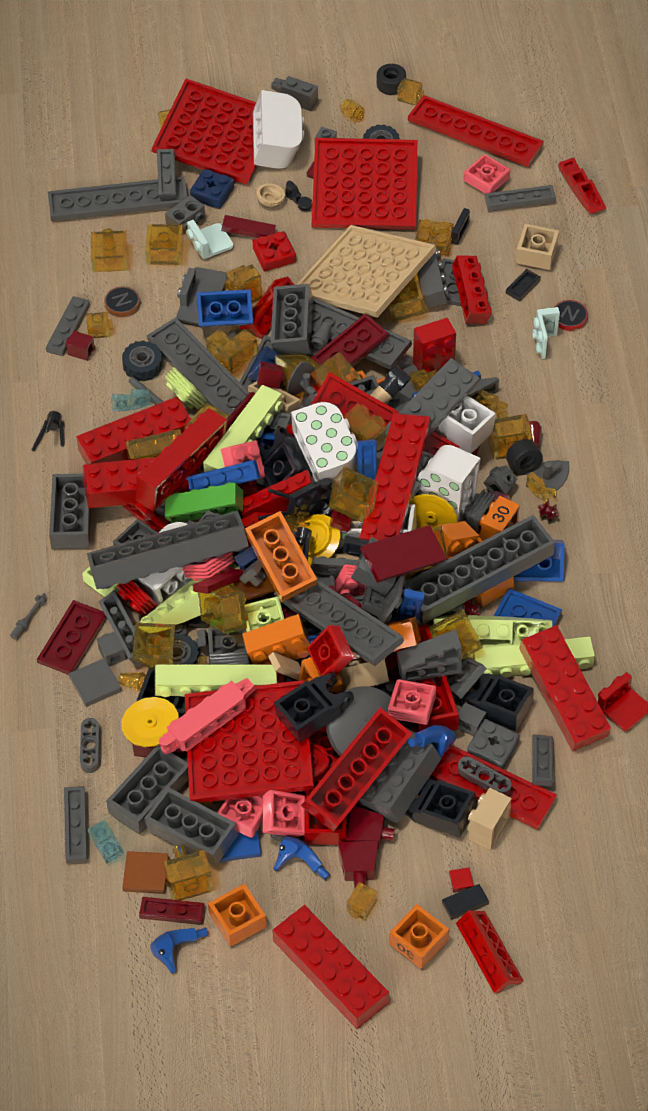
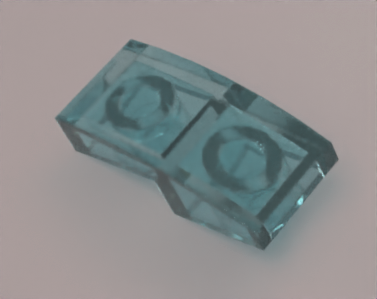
(136, 400)
(105, 841)

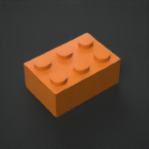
(283, 637)

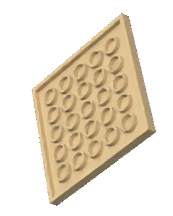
(366, 269)

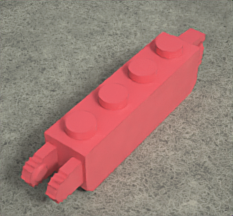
(206, 716)

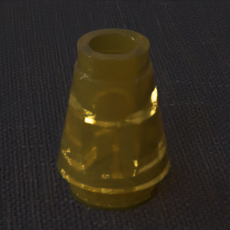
(132, 680)

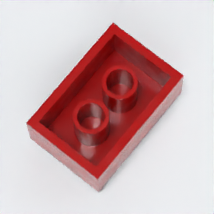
(434, 345)

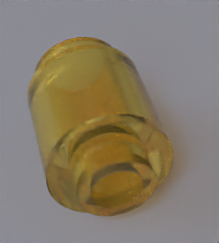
(352, 110)

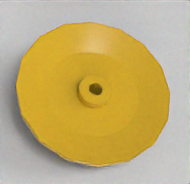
(433, 511)
(324, 538)
(148, 721)

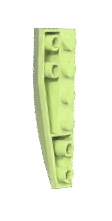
(179, 606)
(503, 631)

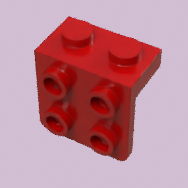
(622, 703)

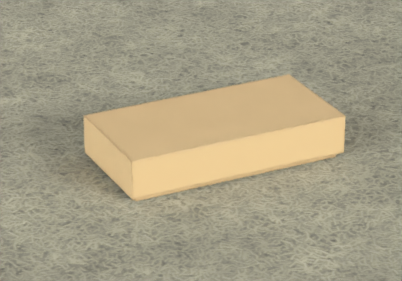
(285, 665)

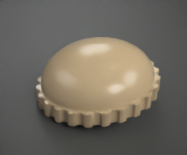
(270, 194)

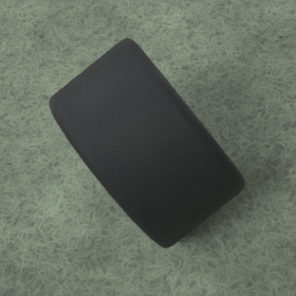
(389, 78)
(524, 456)

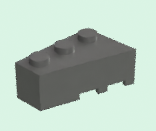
(431, 658)

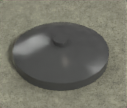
(356, 716)

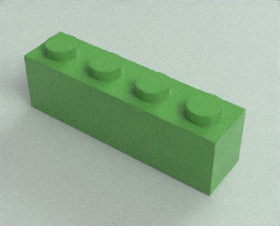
(194, 504)

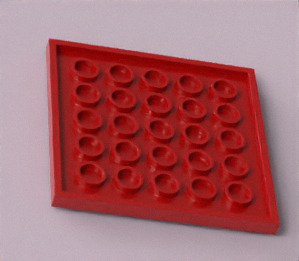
(210, 131)
(365, 183)
(249, 751)

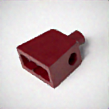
(368, 826)
(358, 860)

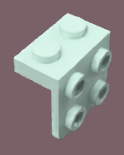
(208, 240)
(545, 326)

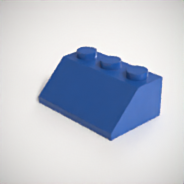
(224, 308)
(547, 570)

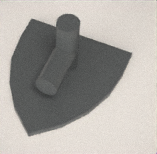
(301, 379)
(553, 473)

